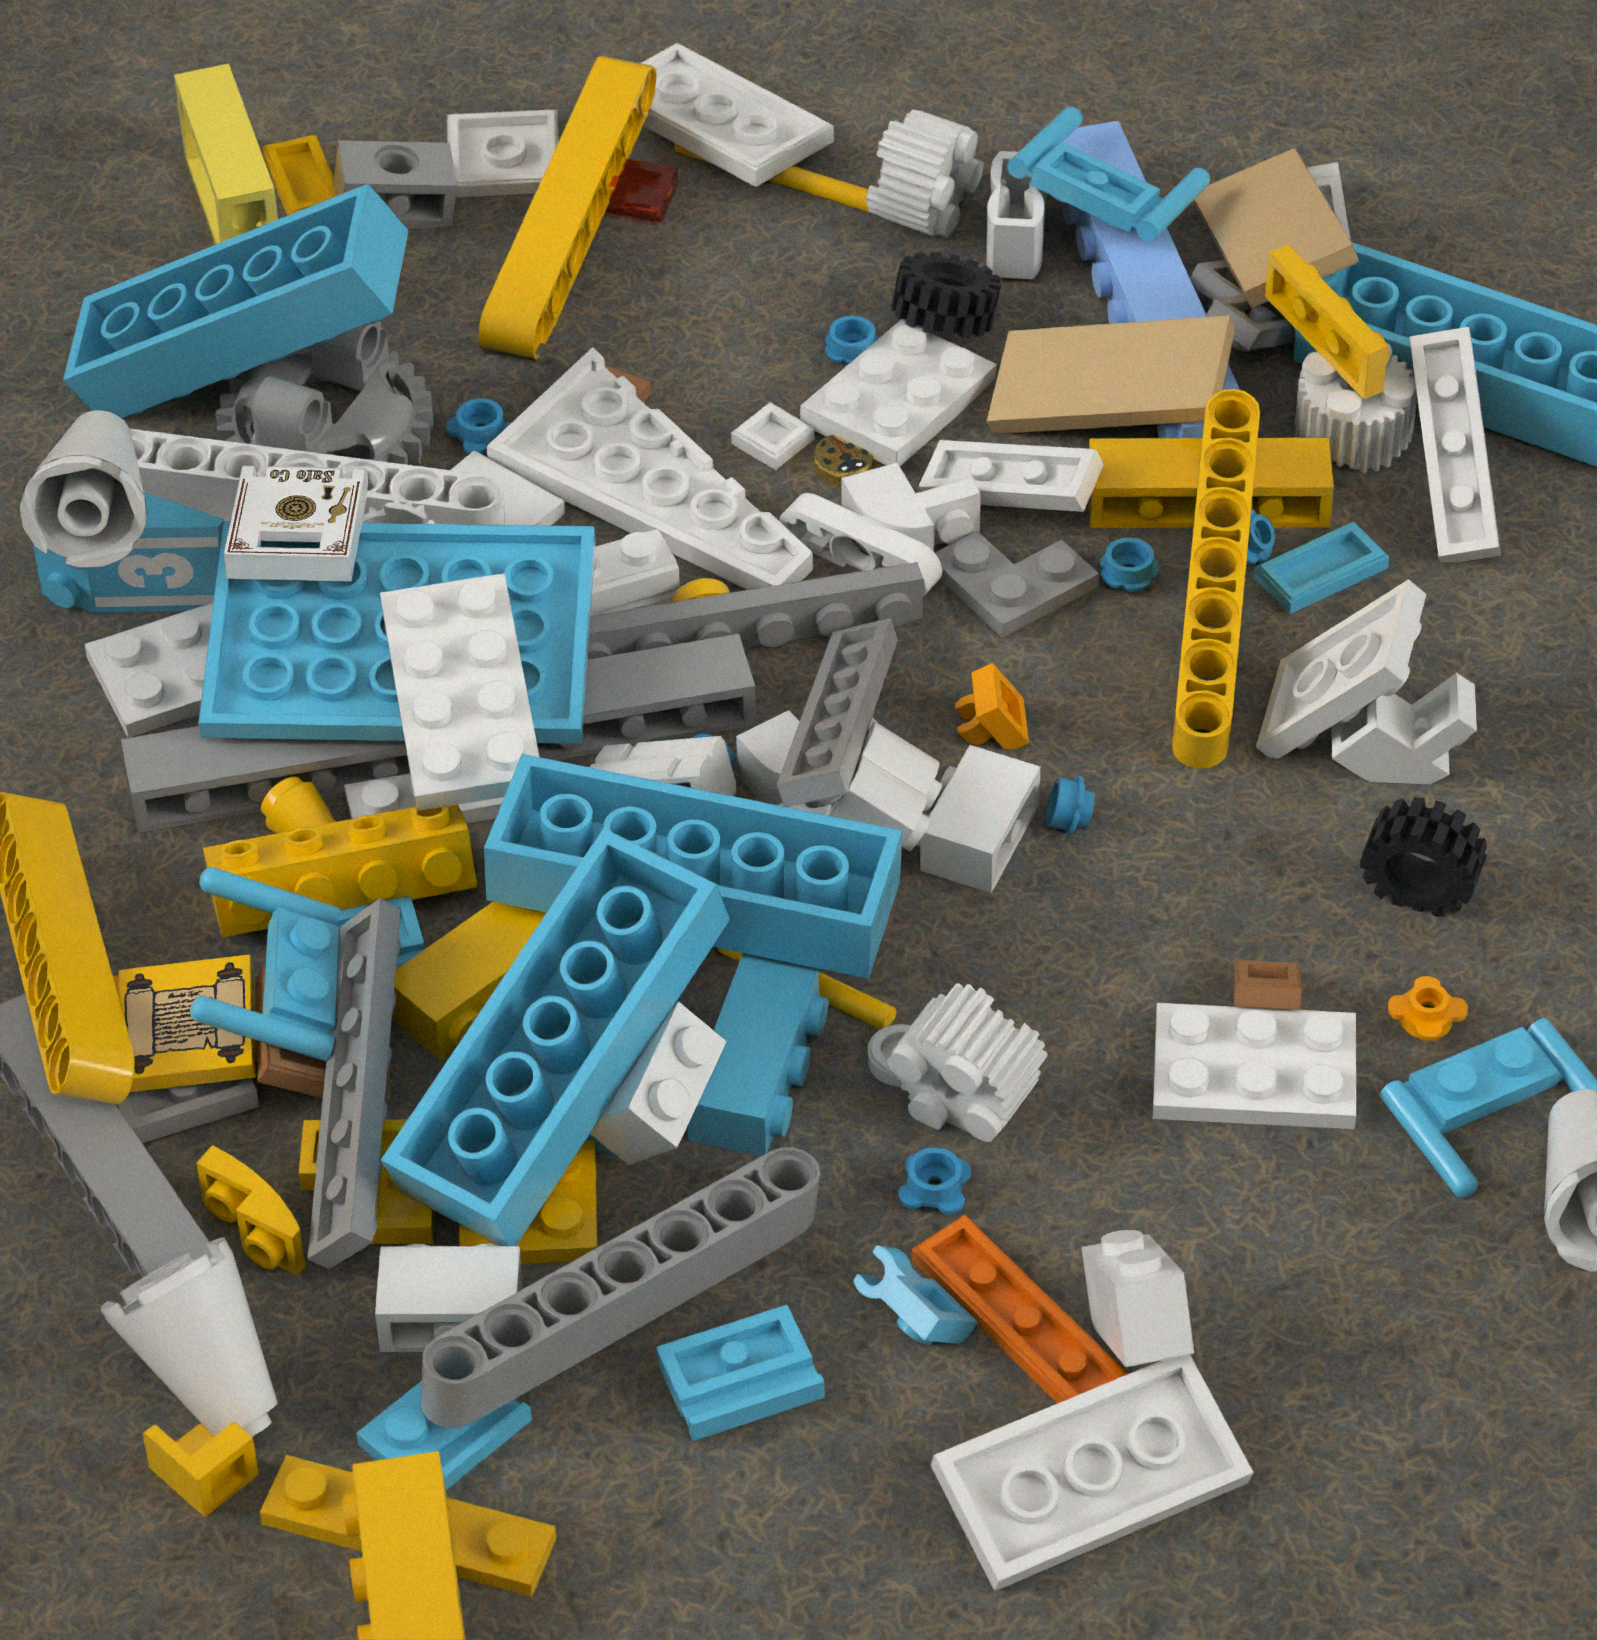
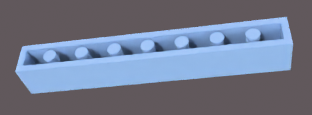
(1136, 275)

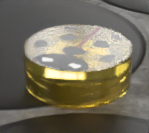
(840, 458)

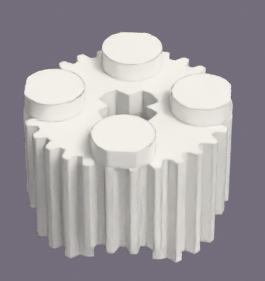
(925, 173)
(1358, 429)
(966, 1063)

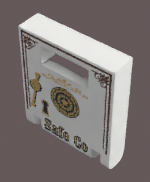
(296, 507)

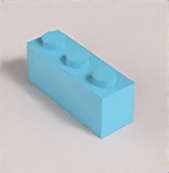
(766, 1030)

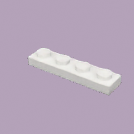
(1455, 446)

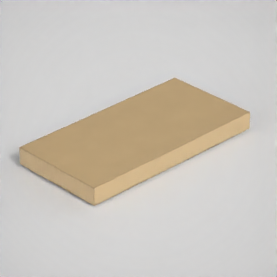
(1266, 210)
(1110, 374)

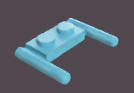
(1098, 186)
(298, 969)
(1478, 1085)

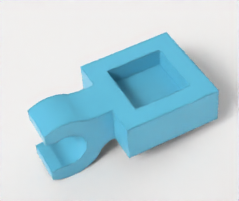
(923, 1306)

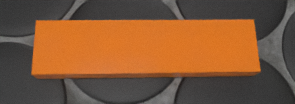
(1015, 1311)

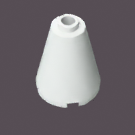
(87, 494)
(1572, 1179)
(200, 1338)

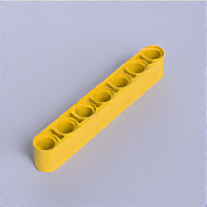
(567, 207)
(1229, 452)
(62, 953)

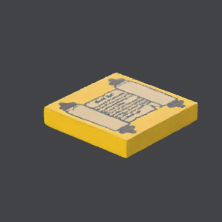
(166, 1040)

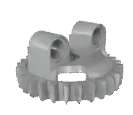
(388, 414)

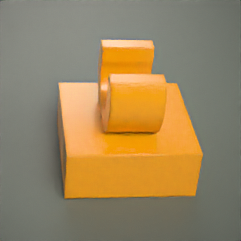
(994, 711)

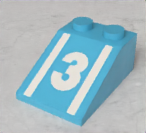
(165, 572)

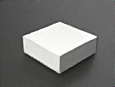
(772, 436)

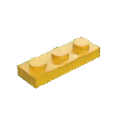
(1326, 321)

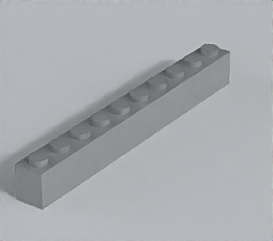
(628, 700)

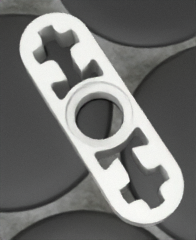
(828, 533)

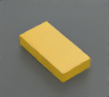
(299, 172)

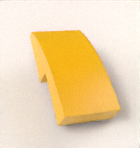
(264, 1221)

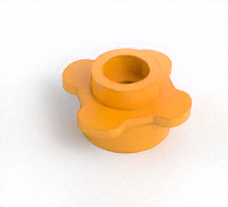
(1426, 1022)

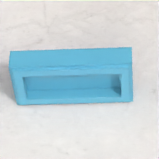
(1321, 567)

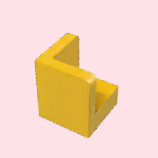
(202, 1466)

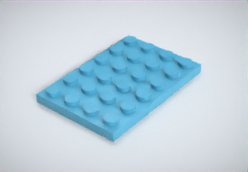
(317, 652)

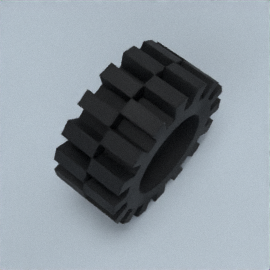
(946, 295)
(1432, 833)

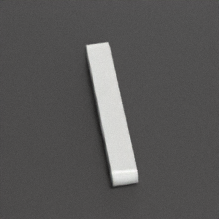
(208, 473)

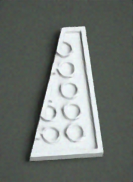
(642, 473)

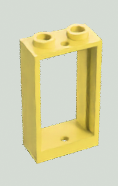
(223, 153)

